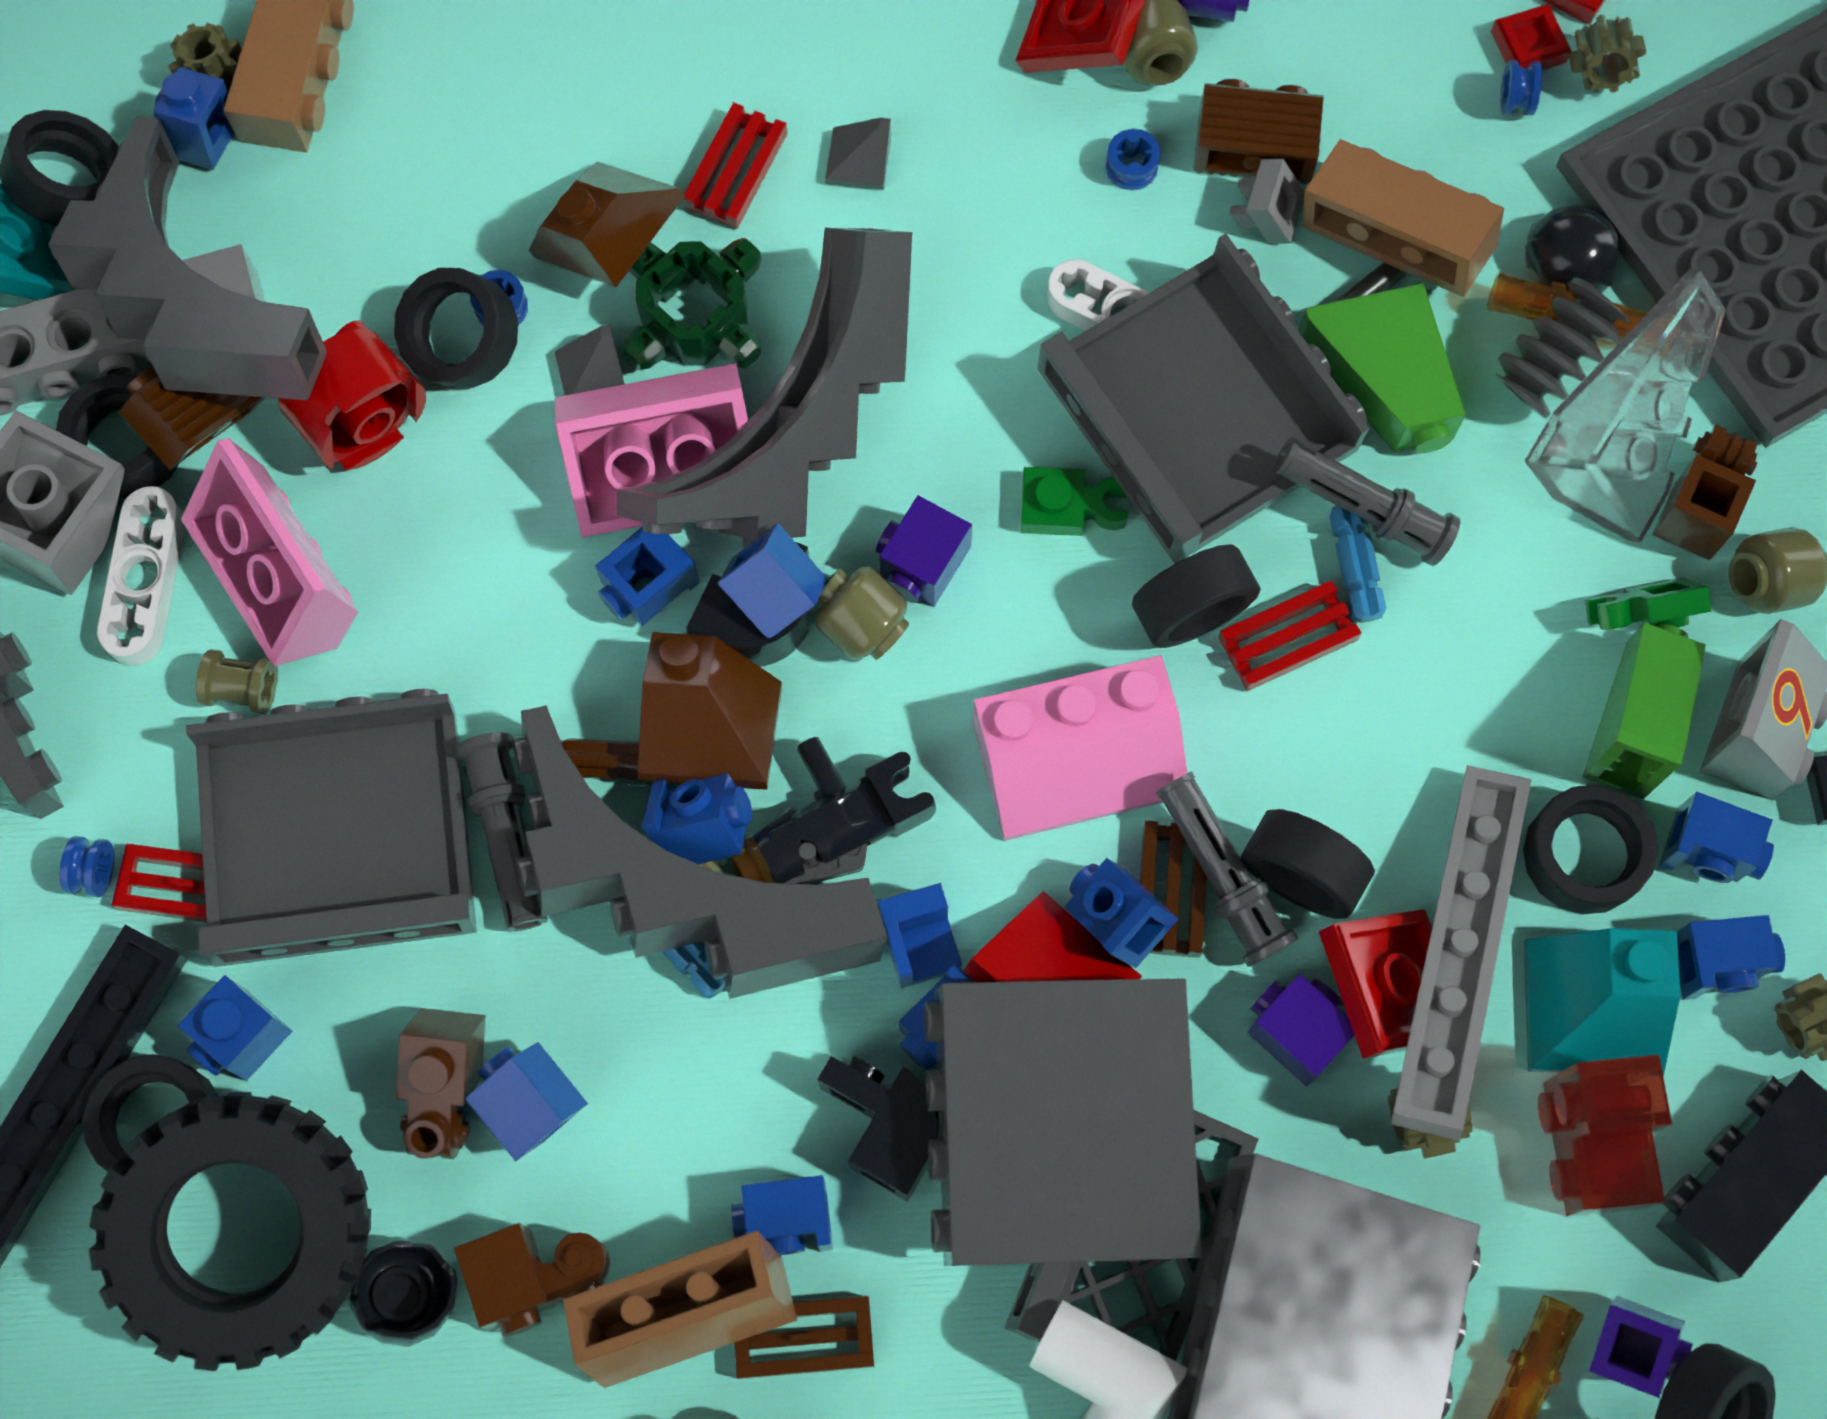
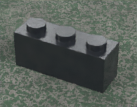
(1753, 1178)

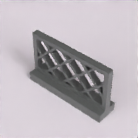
(1050, 1283)

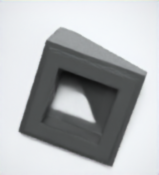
(860, 154)
(589, 362)

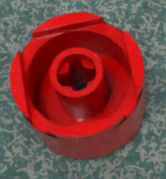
(356, 400)

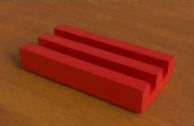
(753, 126)
(1334, 613)
(153, 906)

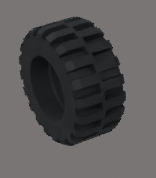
(172, 1305)

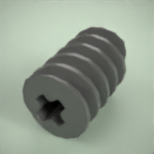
(1560, 345)

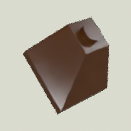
(605, 222)
(706, 713)

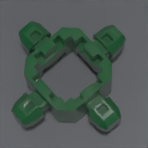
(726, 327)

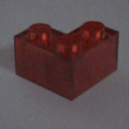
(1603, 1134)

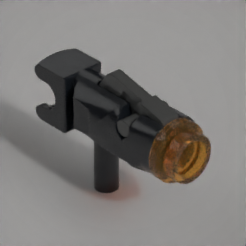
(834, 830)

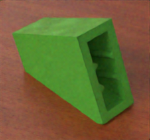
(1393, 363)
(1647, 711)

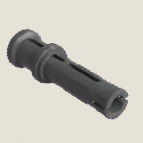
(1390, 512)
(498, 803)
(1240, 897)

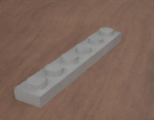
(1461, 955)

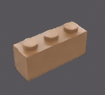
(286, 71)
(1402, 217)
(679, 1310)

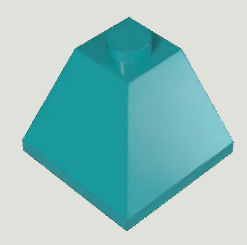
(1600, 996)

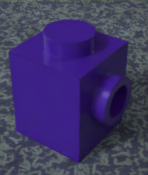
(923, 551)
(1301, 1026)
(1639, 1346)

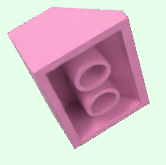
(642, 436)
(266, 558)
(1080, 746)

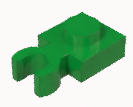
(1059, 501)
(1655, 603)

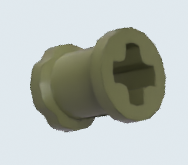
(236, 681)

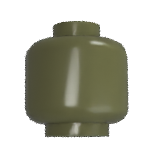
(1161, 44)
(1779, 570)
(861, 613)

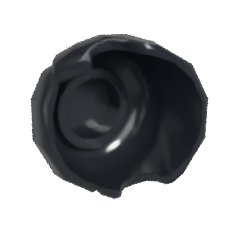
(1572, 245)
(403, 1293)

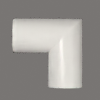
(1107, 1367)

